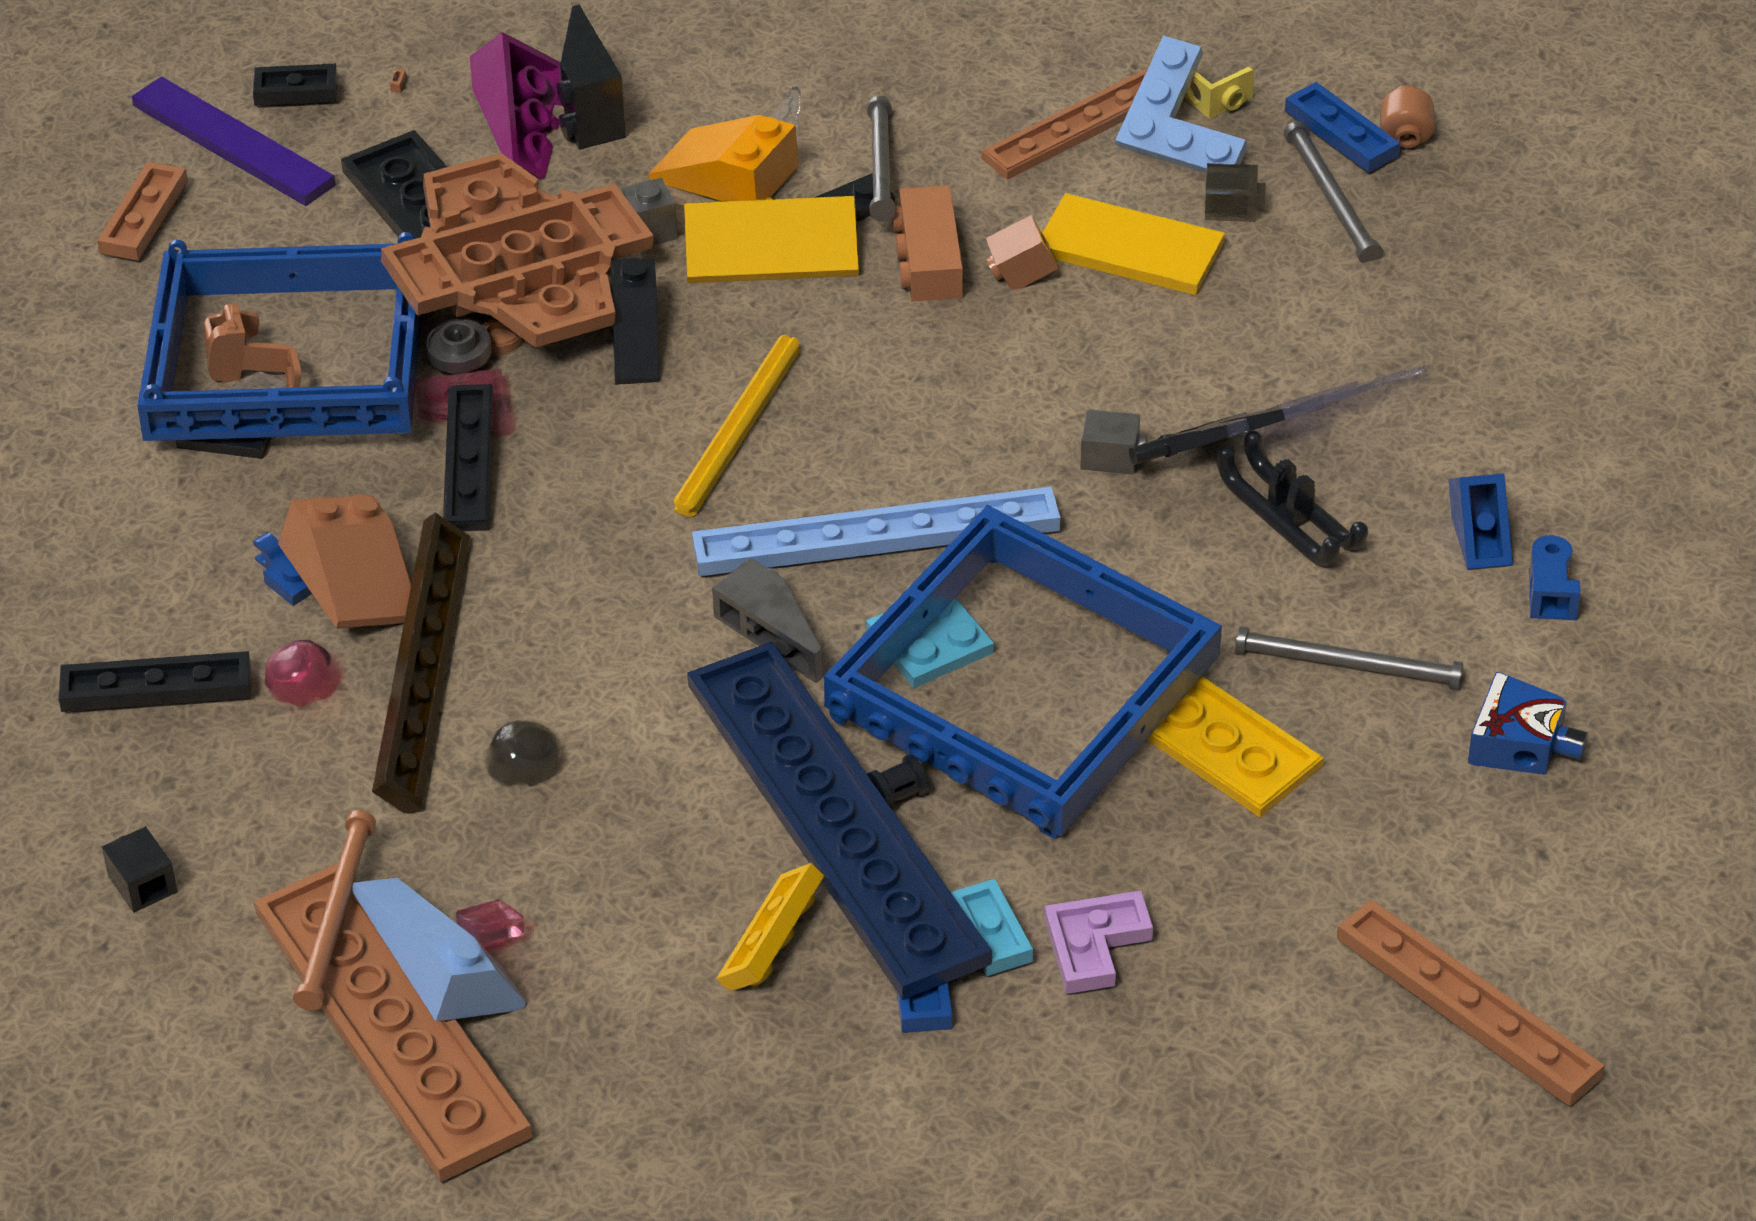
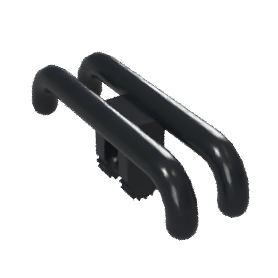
(1288, 503)

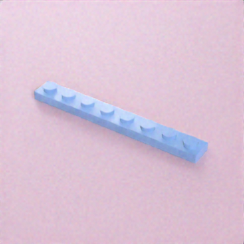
(864, 531)

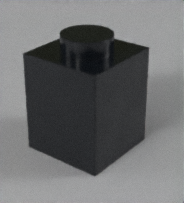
(139, 869)

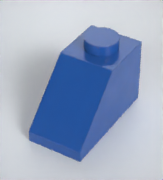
(1481, 520)

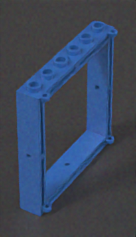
(273, 411)
(1007, 781)

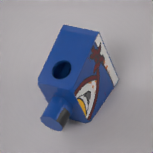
(1522, 728)

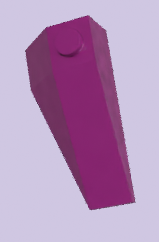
(518, 99)

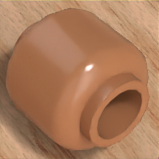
(1408, 114)

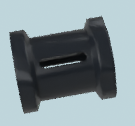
(901, 780)

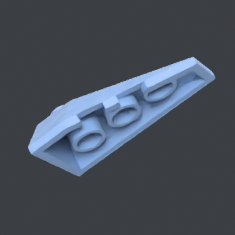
(436, 954)

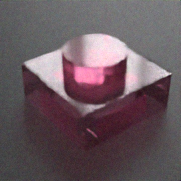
(491, 922)

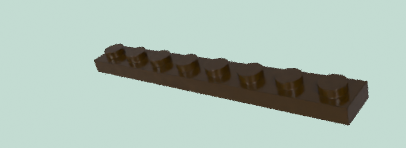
(421, 665)

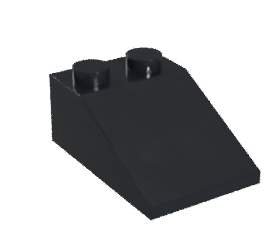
(589, 87)

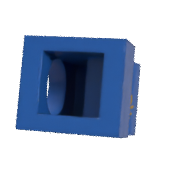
(1549, 588)

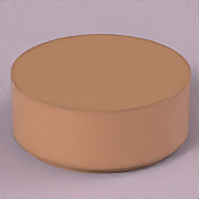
(502, 338)

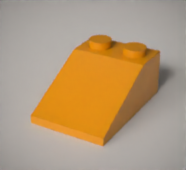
(732, 159)

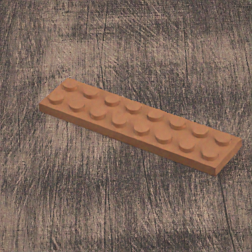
(417, 1064)

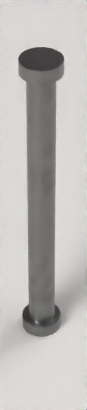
(882, 206)
(1367, 248)
(1349, 658)

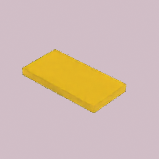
(771, 239)
(1132, 243)
(1235, 748)

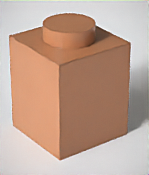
(1020, 254)

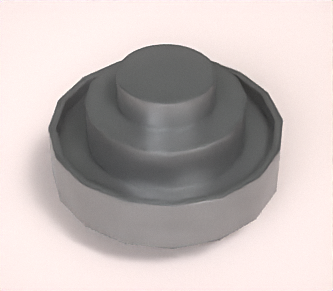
(458, 346)

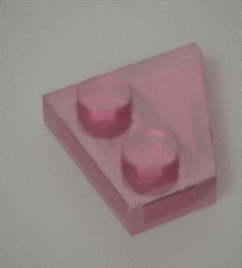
(433, 396)

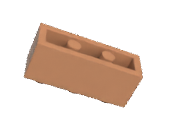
(928, 243)

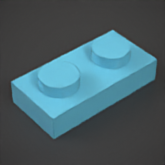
(997, 925)

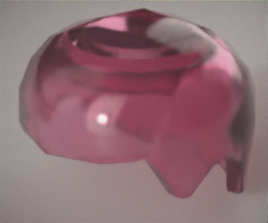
(301, 673)

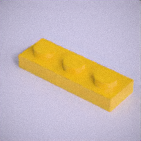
(771, 928)

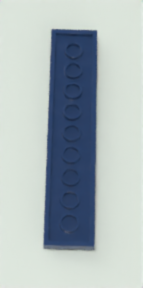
(840, 821)

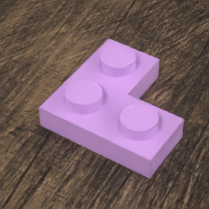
(1087, 928)

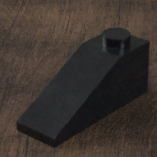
(635, 321)

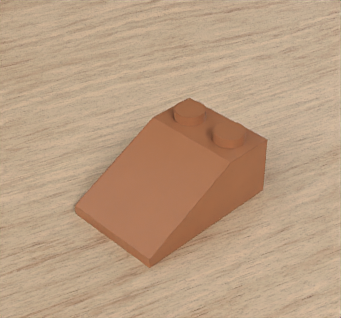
(348, 559)

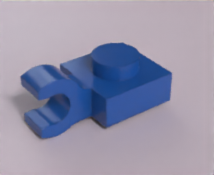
(280, 572)

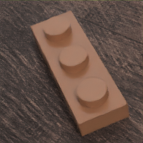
(142, 211)

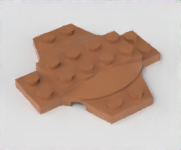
(517, 251)

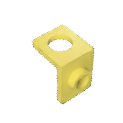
(1222, 95)

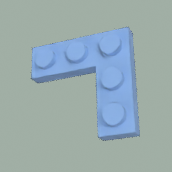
(1151, 120)

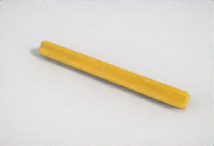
(736, 426)

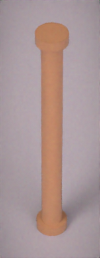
(310, 993)

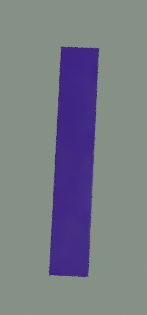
(234, 141)

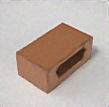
(398, 80)

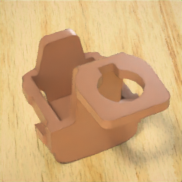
(230, 354)

